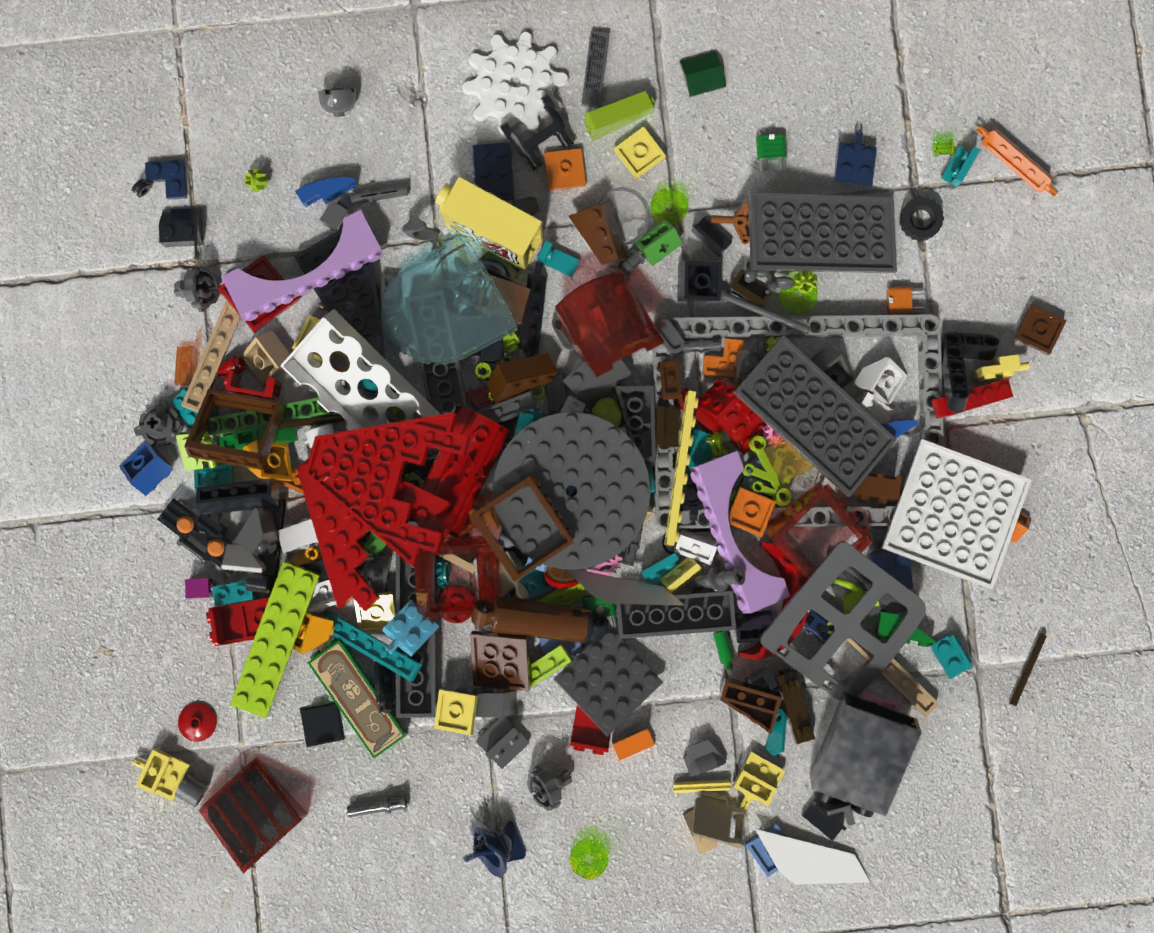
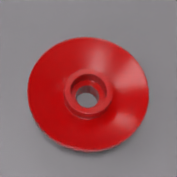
(205, 717)

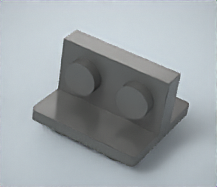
(502, 742)

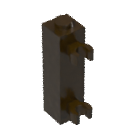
(794, 706)

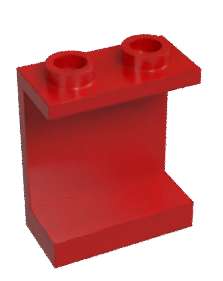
(272, 388)
(588, 735)

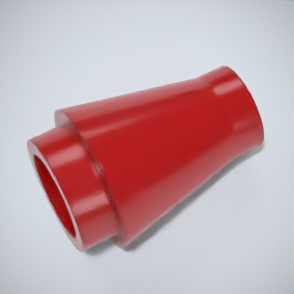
(234, 364)

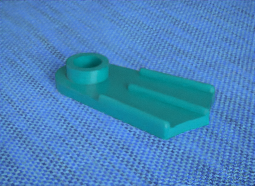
(776, 740)

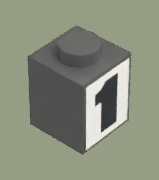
(334, 215)

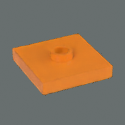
(564, 169)
(751, 511)

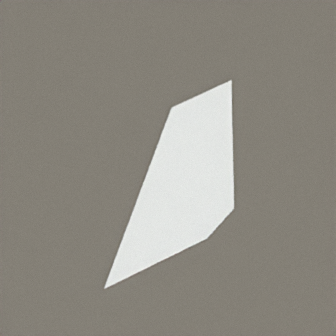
(623, 591)
(810, 862)

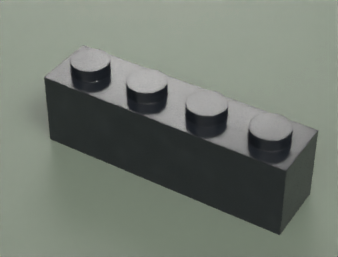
(237, 496)

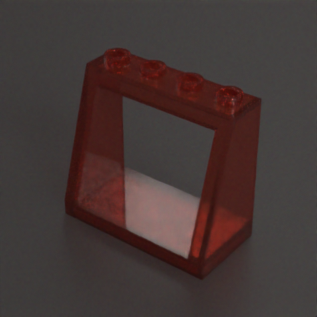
(794, 512)
(486, 569)

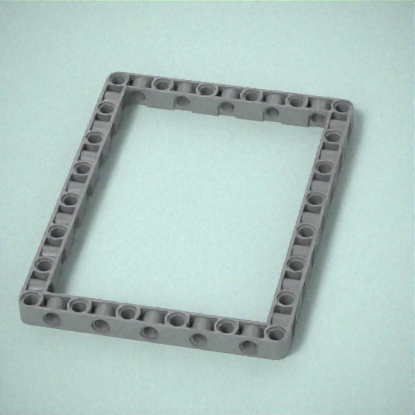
(829, 326)

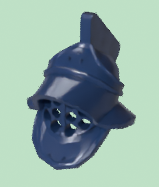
(496, 848)

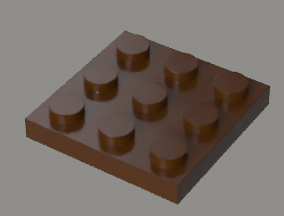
(500, 660)

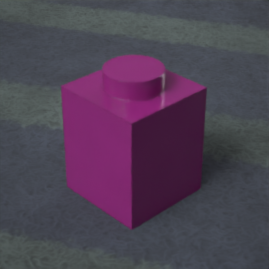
(199, 588)

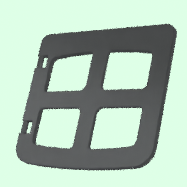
(846, 625)

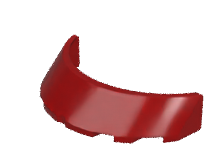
(794, 580)

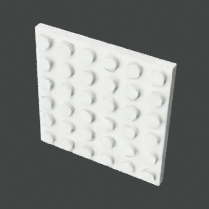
(956, 514)

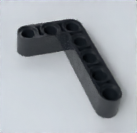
(954, 350)
(265, 581)

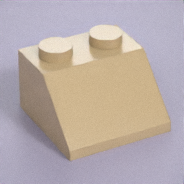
(265, 357)

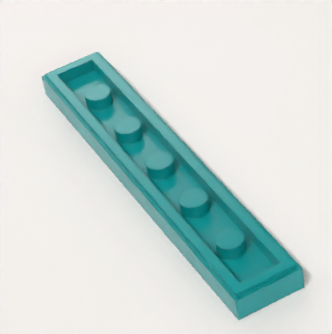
(374, 647)

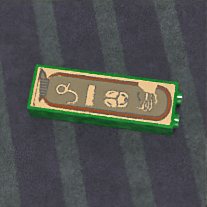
(355, 697)

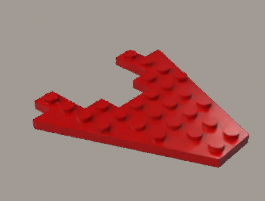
(366, 468)
(340, 534)

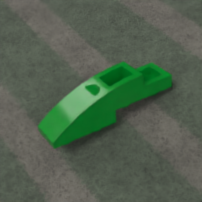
(245, 436)

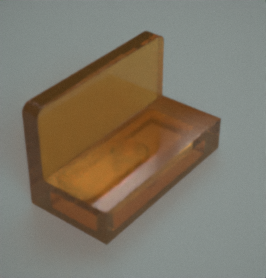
(185, 365)

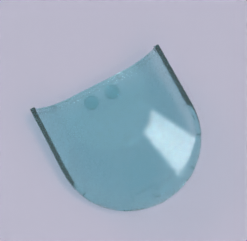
(445, 306)

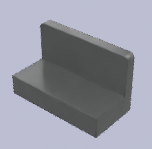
(841, 806)

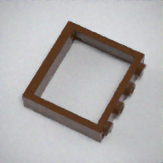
(230, 455)
(496, 547)

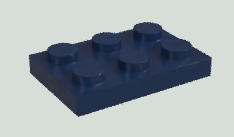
(494, 169)

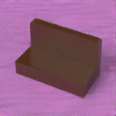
(671, 380)

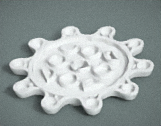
(508, 63)

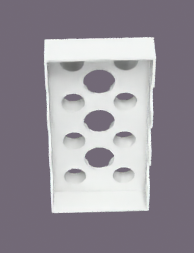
(327, 383)

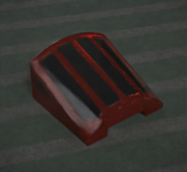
(251, 814)

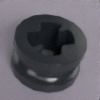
(141, 188)

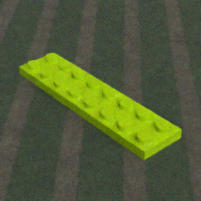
(275, 639)

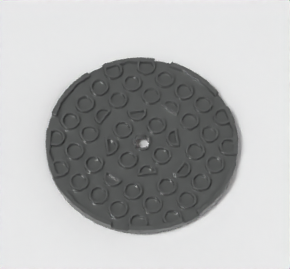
(608, 480)

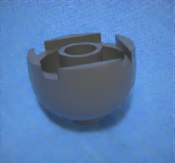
(337, 100)

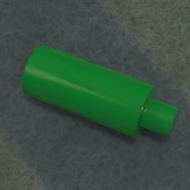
(723, 649)

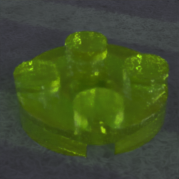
(670, 197)
(798, 306)
(595, 849)

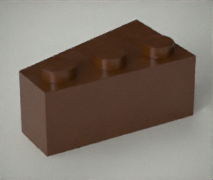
(600, 232)
(520, 376)
(877, 487)
(752, 701)

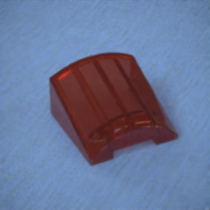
(606, 322)

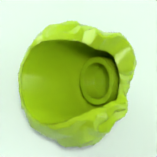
(608, 410)

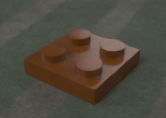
(1040, 329)

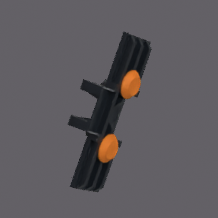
(202, 528)

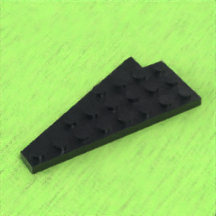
(351, 296)

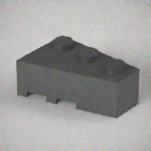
(494, 702)

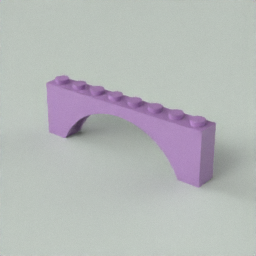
(255, 295)
(714, 486)

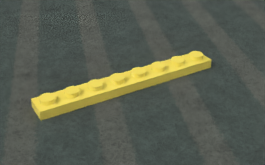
(680, 476)

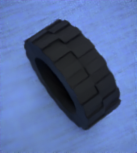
(921, 233)

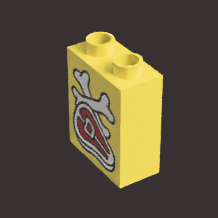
(490, 222)

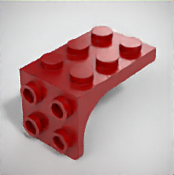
(732, 414)
(235, 621)

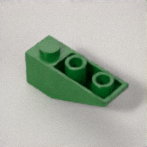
(888, 622)

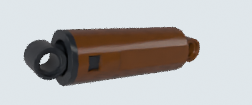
(539, 620)

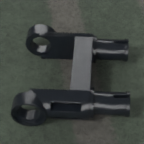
(556, 129)

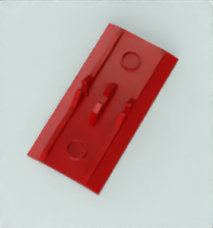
(462, 477)

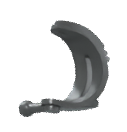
(417, 230)

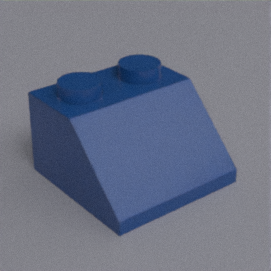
(146, 468)

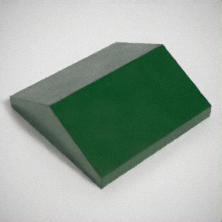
(703, 74)

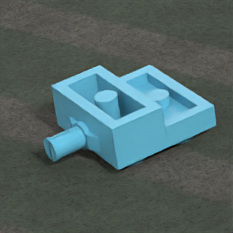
(409, 629)

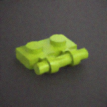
(189, 462)

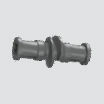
(627, 266)
(717, 579)

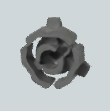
(197, 288)
(149, 428)
(548, 785)

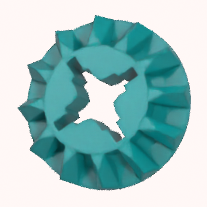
(442, 573)

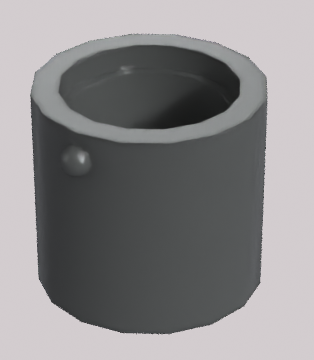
(191, 790)

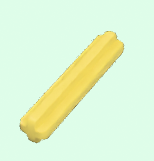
(703, 785)

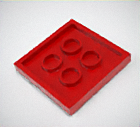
(264, 270)

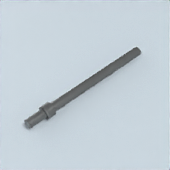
(725, 296)

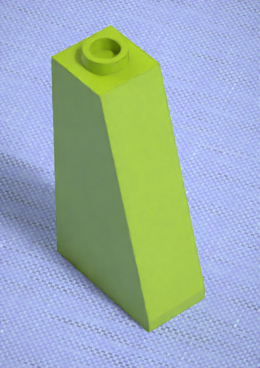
(618, 114)

